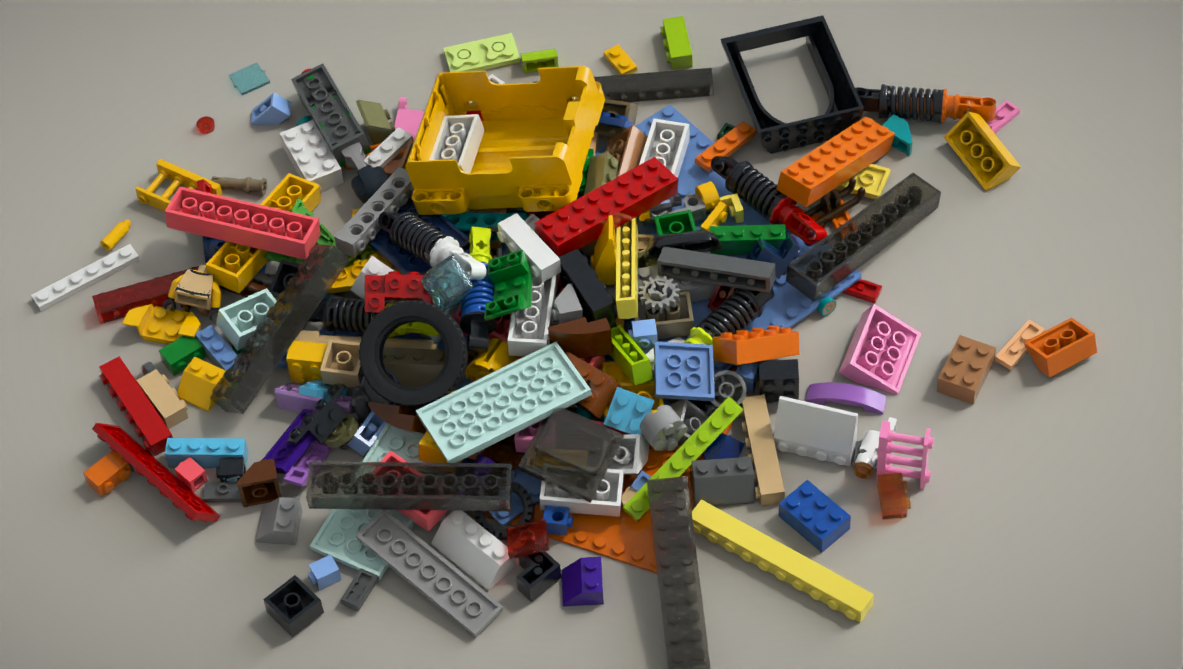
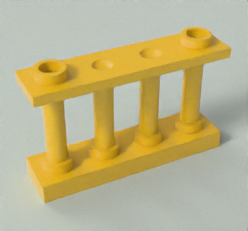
(179, 177)

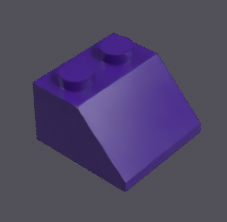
(583, 582)

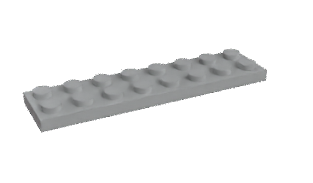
(429, 573)

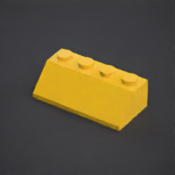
(981, 151)

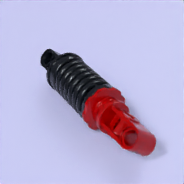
(765, 199)

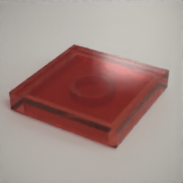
(527, 539)

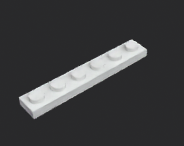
(85, 277)

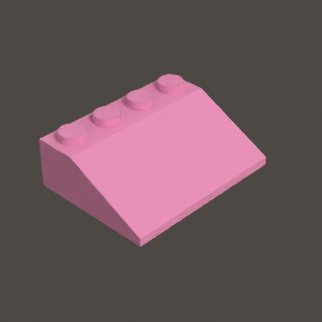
(880, 351)

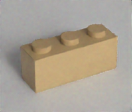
(163, 398)

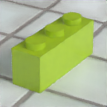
(676, 43)

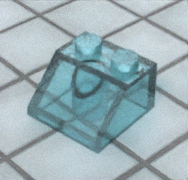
(447, 283)

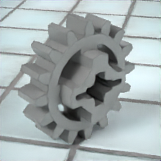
(659, 294)

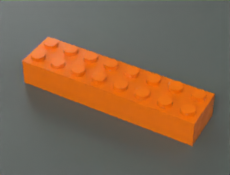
(835, 161)

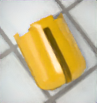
(489, 362)

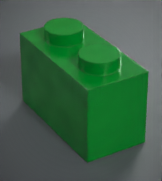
(180, 353)

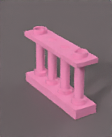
(885, 456)

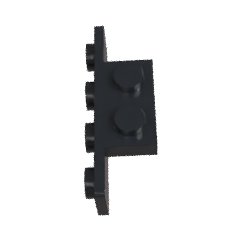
(322, 419)

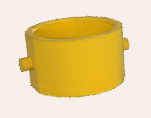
(708, 195)

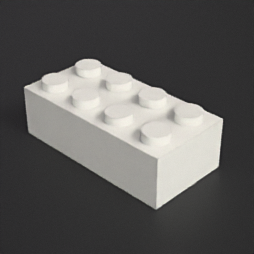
(459, 140)
(667, 143)
(311, 155)
(605, 502)

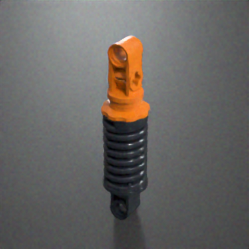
(932, 106)

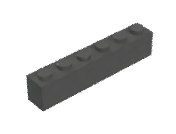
(716, 269)

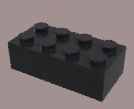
(589, 290)

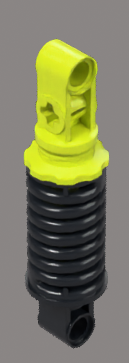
(731, 315)
(350, 316)

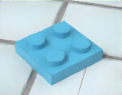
(628, 411)

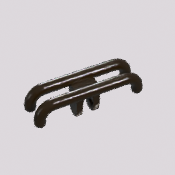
(831, 204)

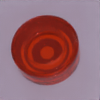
(205, 125)

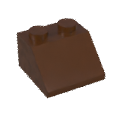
(259, 484)

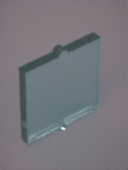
(249, 79)

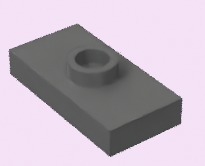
(221, 492)
(359, 589)

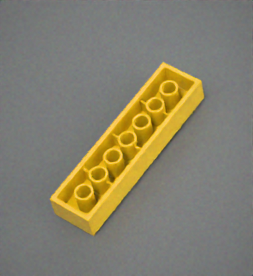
(237, 264)

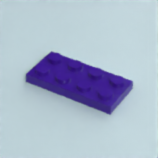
(287, 454)

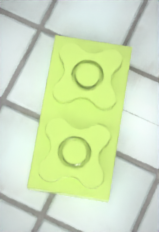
(482, 54)

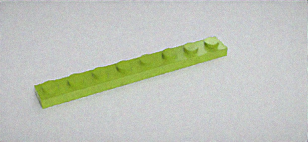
(688, 452)

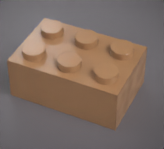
(966, 369)

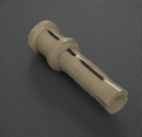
(248, 184)

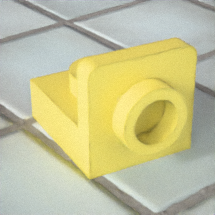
(734, 207)

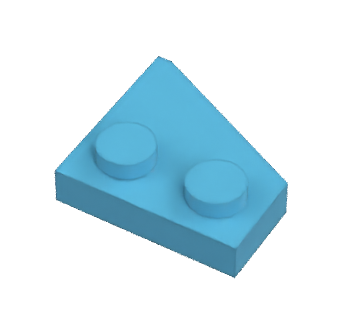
(317, 389)

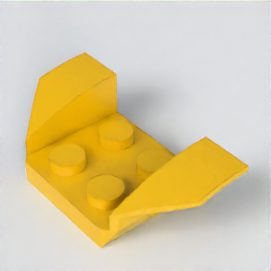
(161, 324)

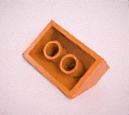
(1061, 347)

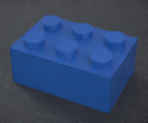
(814, 516)

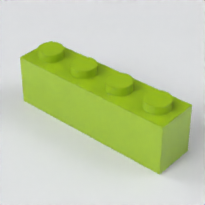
(630, 357)

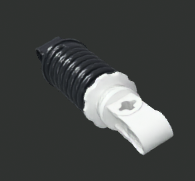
(428, 242)

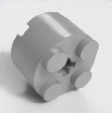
(663, 428)

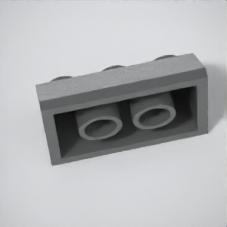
(723, 481)

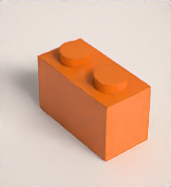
(107, 473)

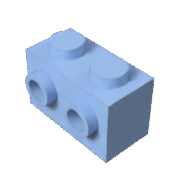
(644, 334)
(367, 434)

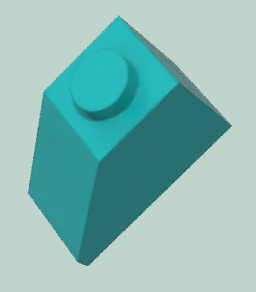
(902, 138)

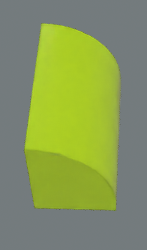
(539, 59)

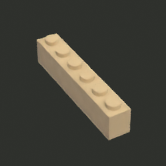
(762, 450)

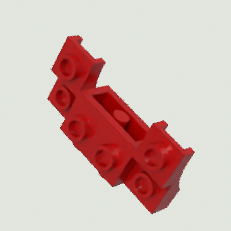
(394, 288)

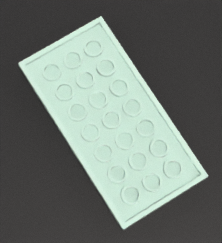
(503, 403)
(342, 525)

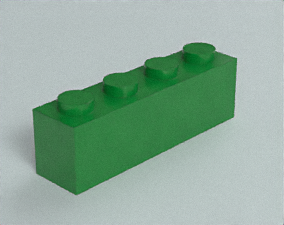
(742, 238)

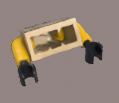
(195, 289)

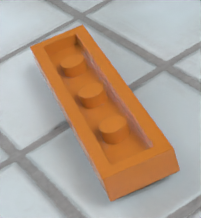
(726, 145)

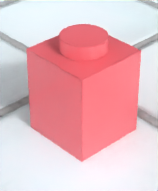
(191, 474)

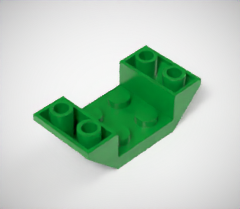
(512, 285)

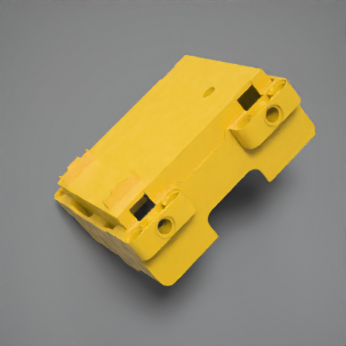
(529, 147)

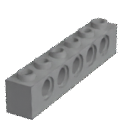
(364, 223)

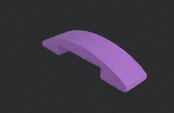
(846, 394)
(299, 474)

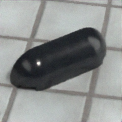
(693, 240)

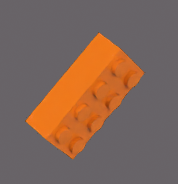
(756, 345)

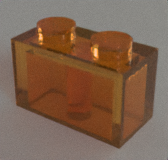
(892, 496)

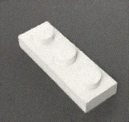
(388, 148)

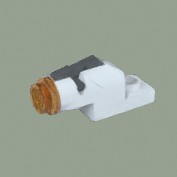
(867, 452)

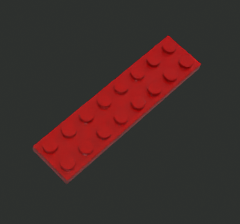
(156, 473)

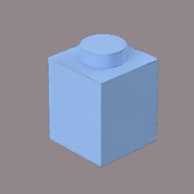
(324, 572)

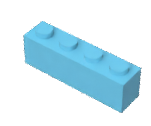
(204, 451)

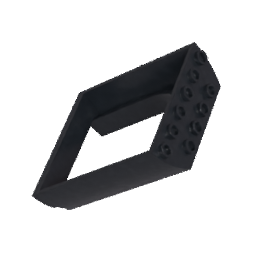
(844, 105)

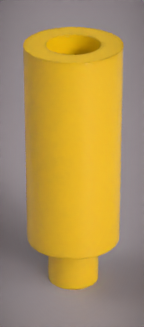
(115, 235)

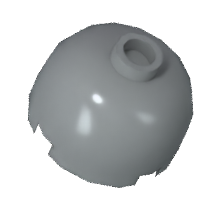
(729, 385)

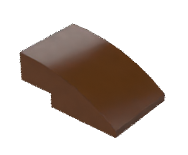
(583, 338)
(398, 416)

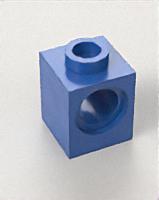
(555, 513)

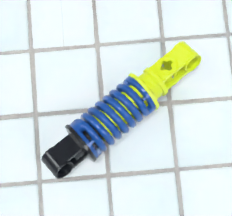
(473, 304)

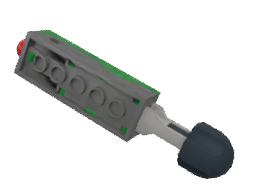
(339, 128)

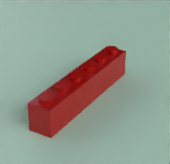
(136, 405)

